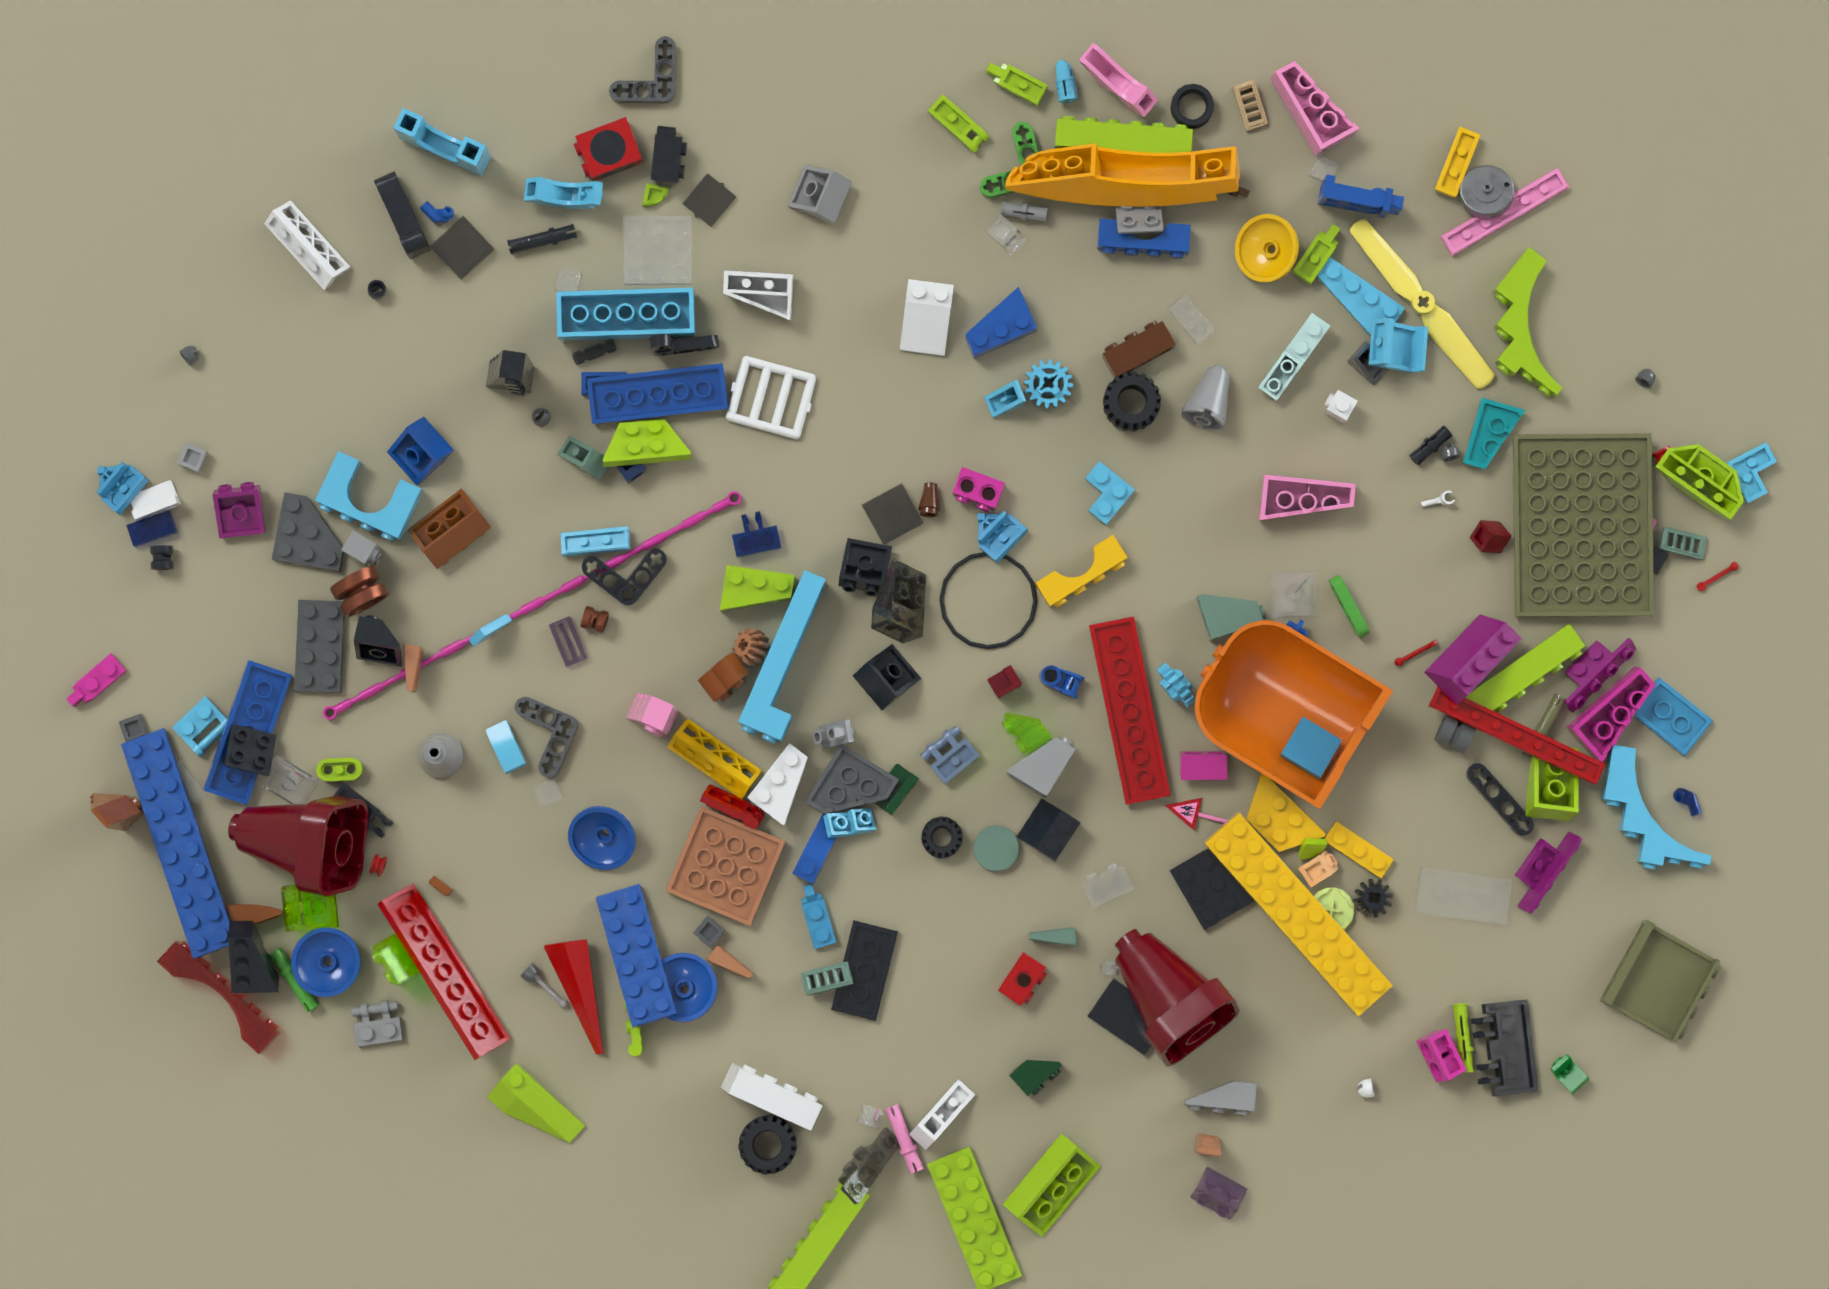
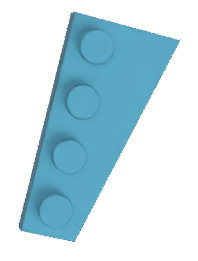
(1357, 295)

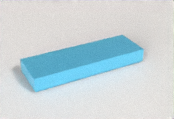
(595, 541)

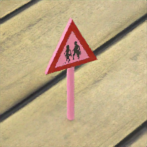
(1189, 811)

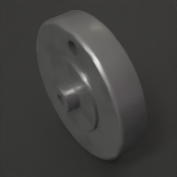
(1486, 192)

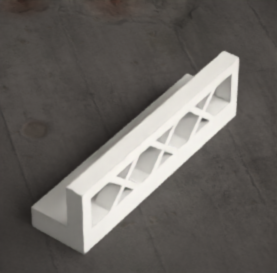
(302, 246)

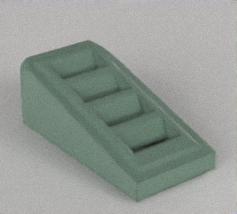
(1664, 537)
(1060, 936)
(808, 984)

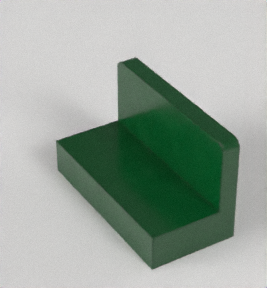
(906, 783)

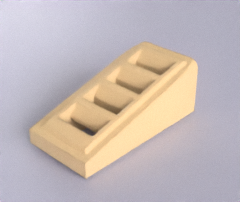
(1236, 89)

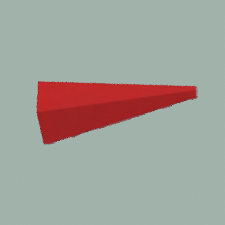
(574, 970)

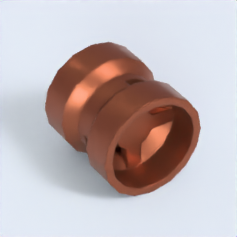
(589, 617)

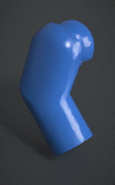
(437, 215)

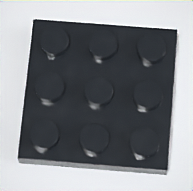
(1209, 888)

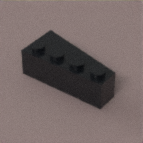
(511, 372)

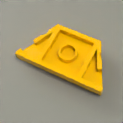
(1279, 817)

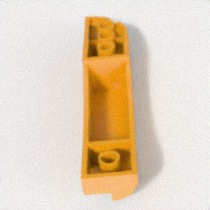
(1127, 177)

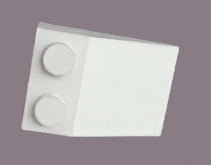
(926, 317)

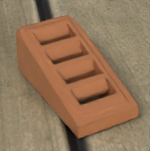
(413, 660)
(725, 960)
(1207, 1145)

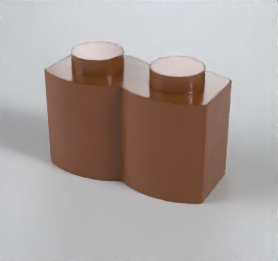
(723, 677)

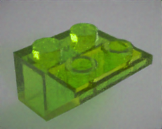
(1028, 731)
(395, 960)

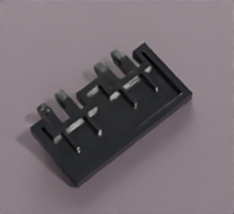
(1511, 1048)

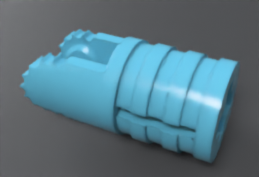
(1065, 83)

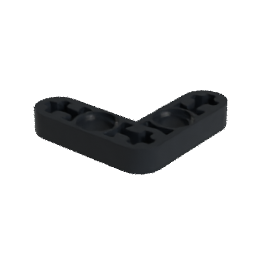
(664, 345)
(622, 583)

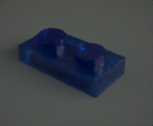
(152, 528)

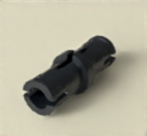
(1430, 445)

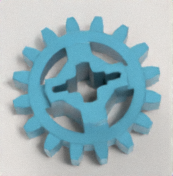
(1041, 376)
(1176, 685)

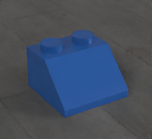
(420, 450)

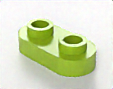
(340, 769)

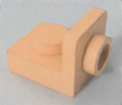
(1319, 868)

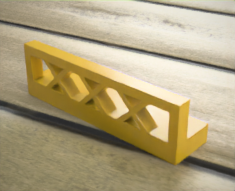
(711, 761)

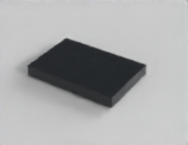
(1120, 1016)

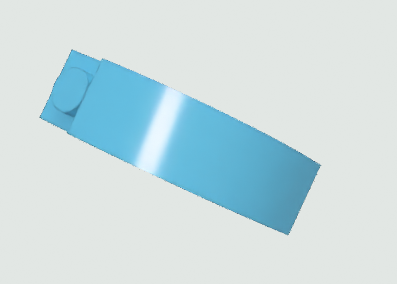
(563, 194)

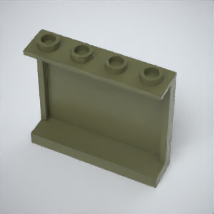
(1660, 981)

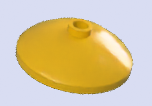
(1255, 244)

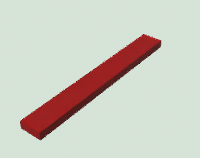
(1519, 736)

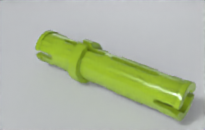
(1461, 1010)

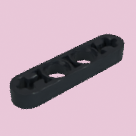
(1496, 802)

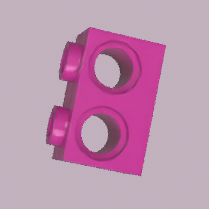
(980, 483)
(1441, 1055)

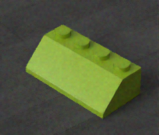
(1051, 1185)

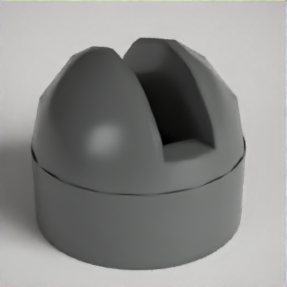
(189, 354)
(1645, 378)
(545, 418)
(1450, 453)

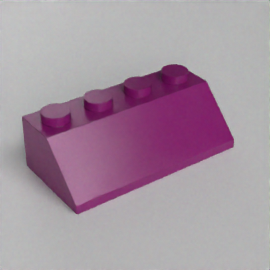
(1472, 657)

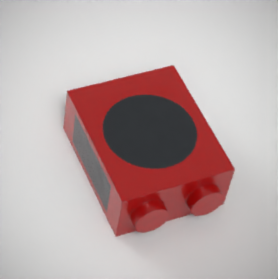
(608, 149)

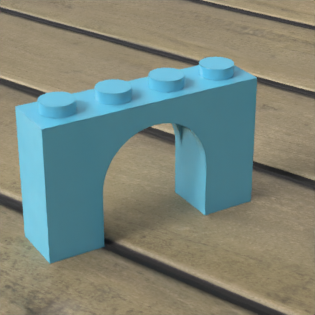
(466, 153)
(336, 496)

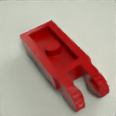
(732, 806)

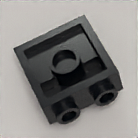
(864, 566)

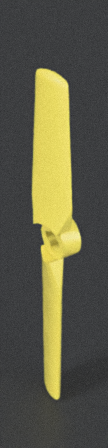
(1440, 323)

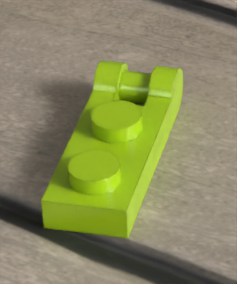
(957, 123)
(636, 1047)

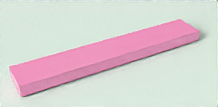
(1523, 202)

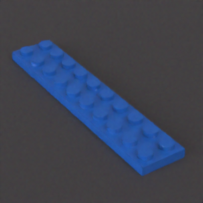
(178, 842)

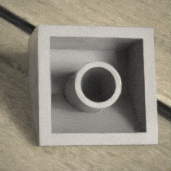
(820, 193)

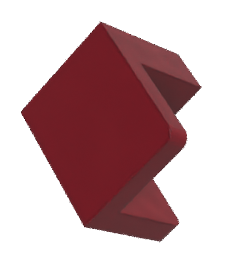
(1490, 536)
(1004, 682)

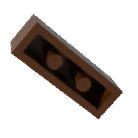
(1138, 349)

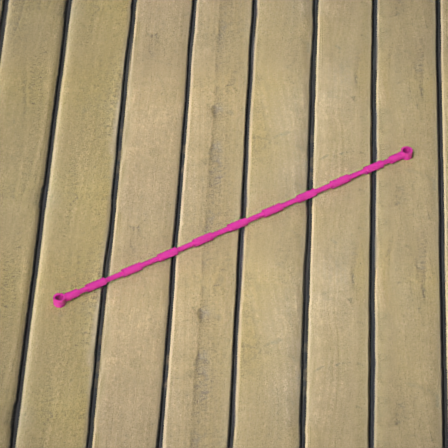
(540, 601)

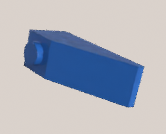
(814, 853)

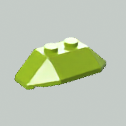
(1703, 478)

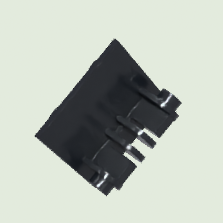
(250, 750)

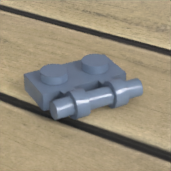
(953, 761)

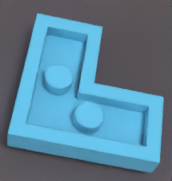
(1747, 467)
(1113, 490)

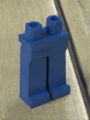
(1359, 199)

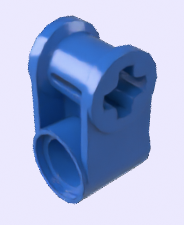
(1062, 681)

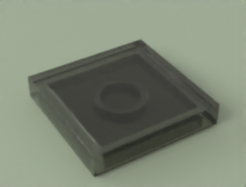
(462, 247)
(892, 514)

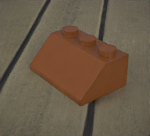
(449, 528)

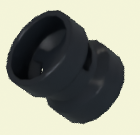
(162, 557)

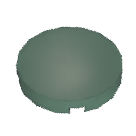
(996, 848)

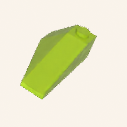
(530, 1102)

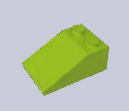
(1551, 792)

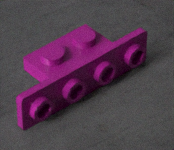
(1594, 669)
(1543, 867)

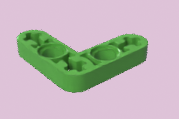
(1017, 140)

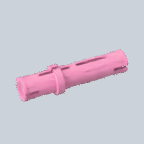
(906, 1144)

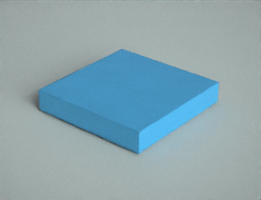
(1310, 748)

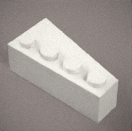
(770, 1096)

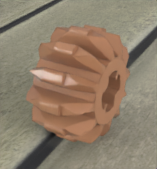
(751, 647)

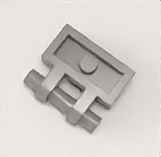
(377, 1031)

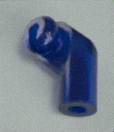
(1688, 798)

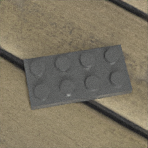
(319, 646)

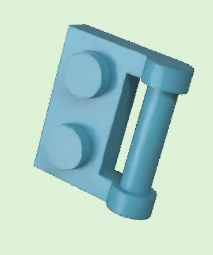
(197, 721)

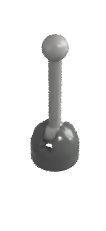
(532, 975)

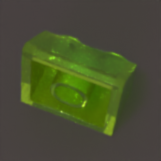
(307, 911)

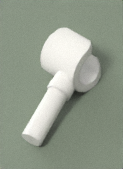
(1441, 499)

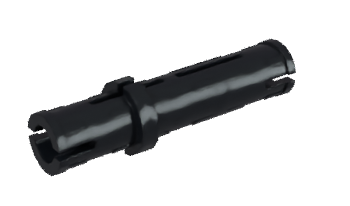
(552, 236)

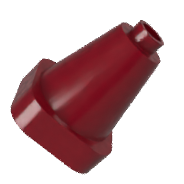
(312, 841)
(1172, 997)

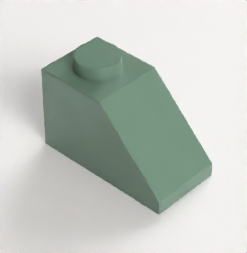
(583, 457)

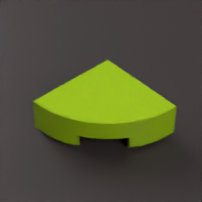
(654, 194)
(1311, 847)

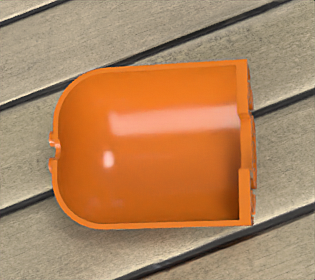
(1264, 687)

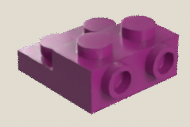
(239, 510)

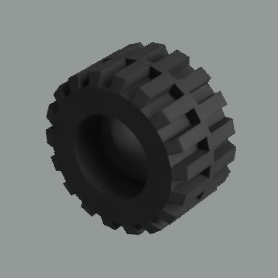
(1145, 387)
(748, 1152)

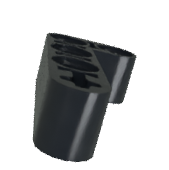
(402, 215)

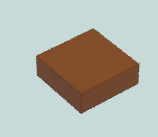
(441, 886)

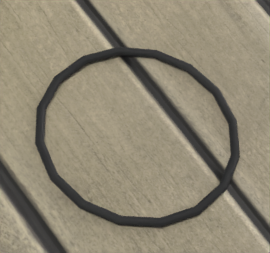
(979, 644)

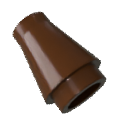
(929, 503)

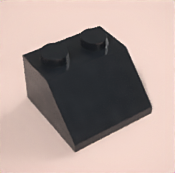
(376, 642)
(886, 677)
(1048, 829)

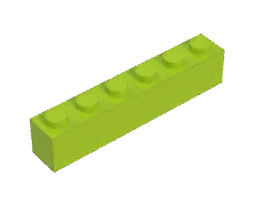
(1123, 136)
(1528, 670)
(819, 1243)

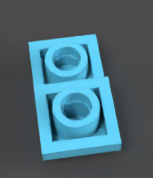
(506, 747)
(849, 823)

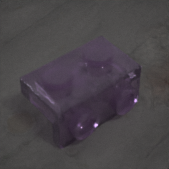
(1219, 1193)

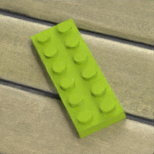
(974, 1219)

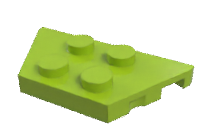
(645, 443)

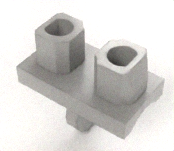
(834, 734)

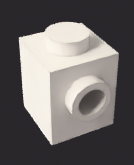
(1340, 406)

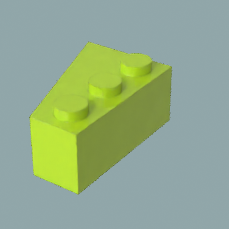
(754, 587)

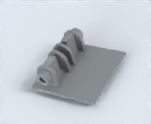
(1139, 219)

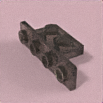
(867, 1165)

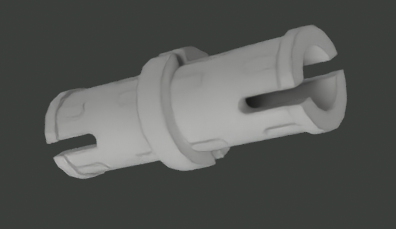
(1024, 211)

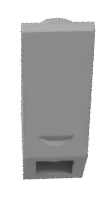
(1230, 1095)

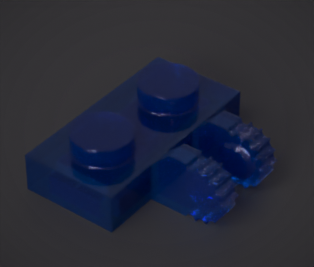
(757, 540)

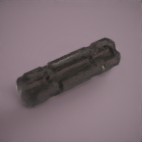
(594, 351)

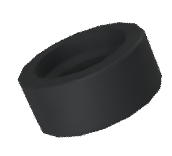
(1195, 89)

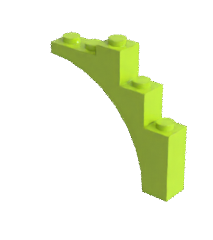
(1513, 325)

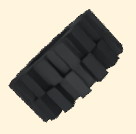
(941, 851)

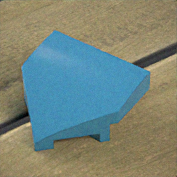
(120, 485)
(998, 534)

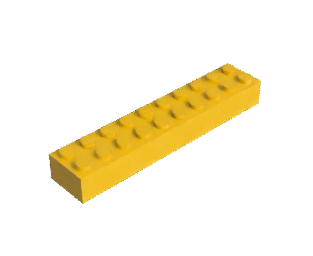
(1297, 914)

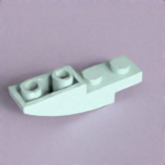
(1294, 356)

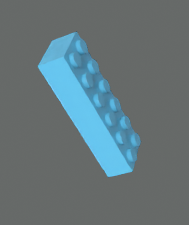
(625, 314)

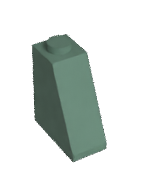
(1226, 615)

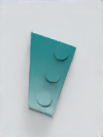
(1489, 431)

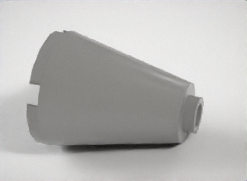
(1209, 400)
(449, 757)

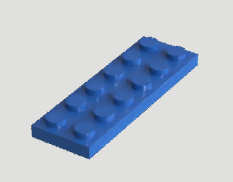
(657, 393)
(255, 707)
(636, 956)

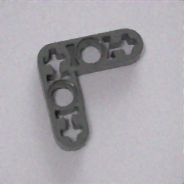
(653, 86)
(555, 725)

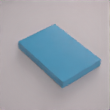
(1672, 717)

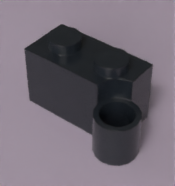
(668, 155)

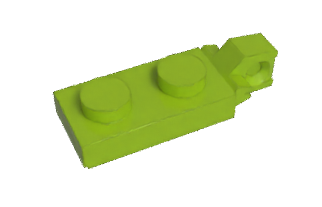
(1017, 82)
(1317, 255)

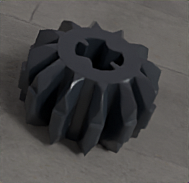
(1373, 890)

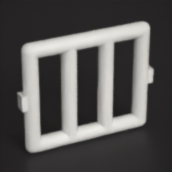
(774, 426)

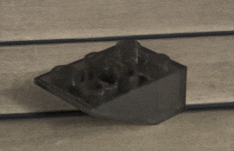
(900, 603)

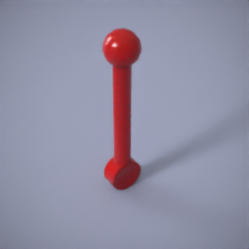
(1701, 586)
(1399, 661)

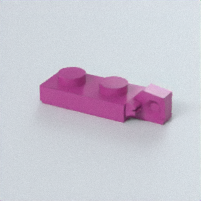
(96, 680)

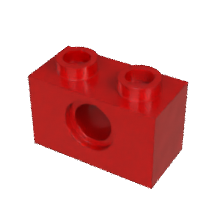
(1011, 988)

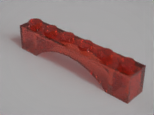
(253, 1027)

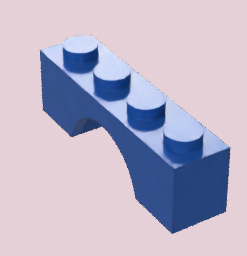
(1171, 241)

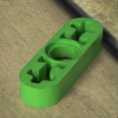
(1349, 606)

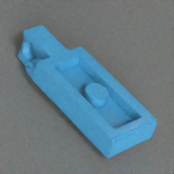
(817, 918)

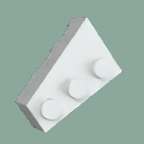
(764, 290)
(779, 785)

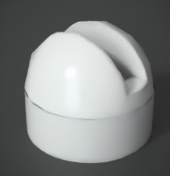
(1366, 1088)

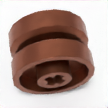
(359, 591)

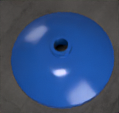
(595, 846)
(309, 964)
(695, 972)

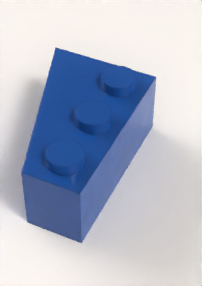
(1001, 326)

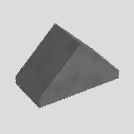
(1360, 363)

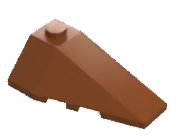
(116, 810)

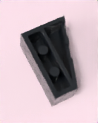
(249, 962)

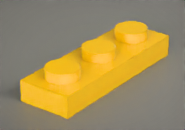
(1457, 162)
(1358, 850)

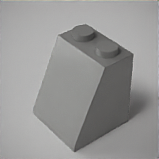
(1043, 766)

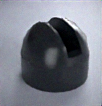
(374, 286)

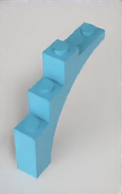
(1635, 820)

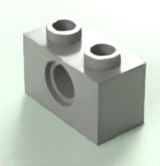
(362, 549)

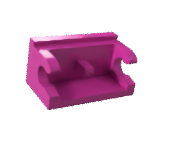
(1203, 765)

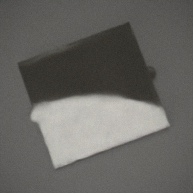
(709, 200)

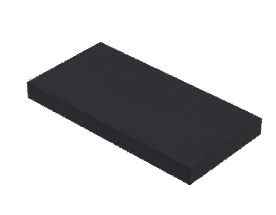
(869, 960)

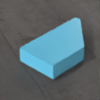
(489, 629)

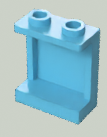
(1398, 346)

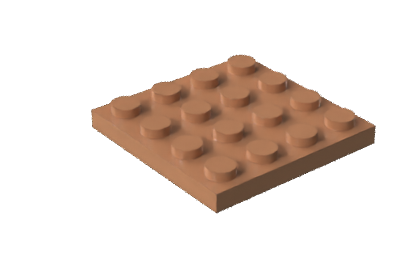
(725, 866)

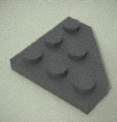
(305, 537)
(850, 783)

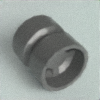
(1455, 734)

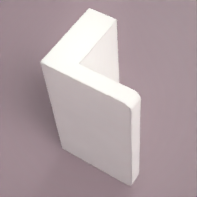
(155, 501)

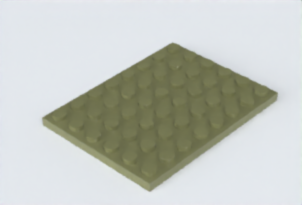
(1583, 525)

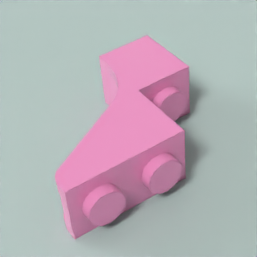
(1116, 80)

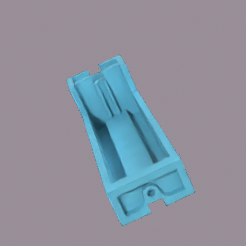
(759, 711)

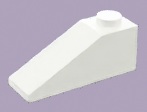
(942, 1114)

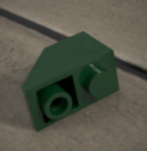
(1033, 1073)

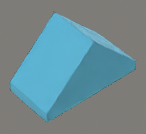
(1005, 399)

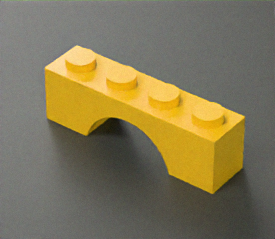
(1057, 587)

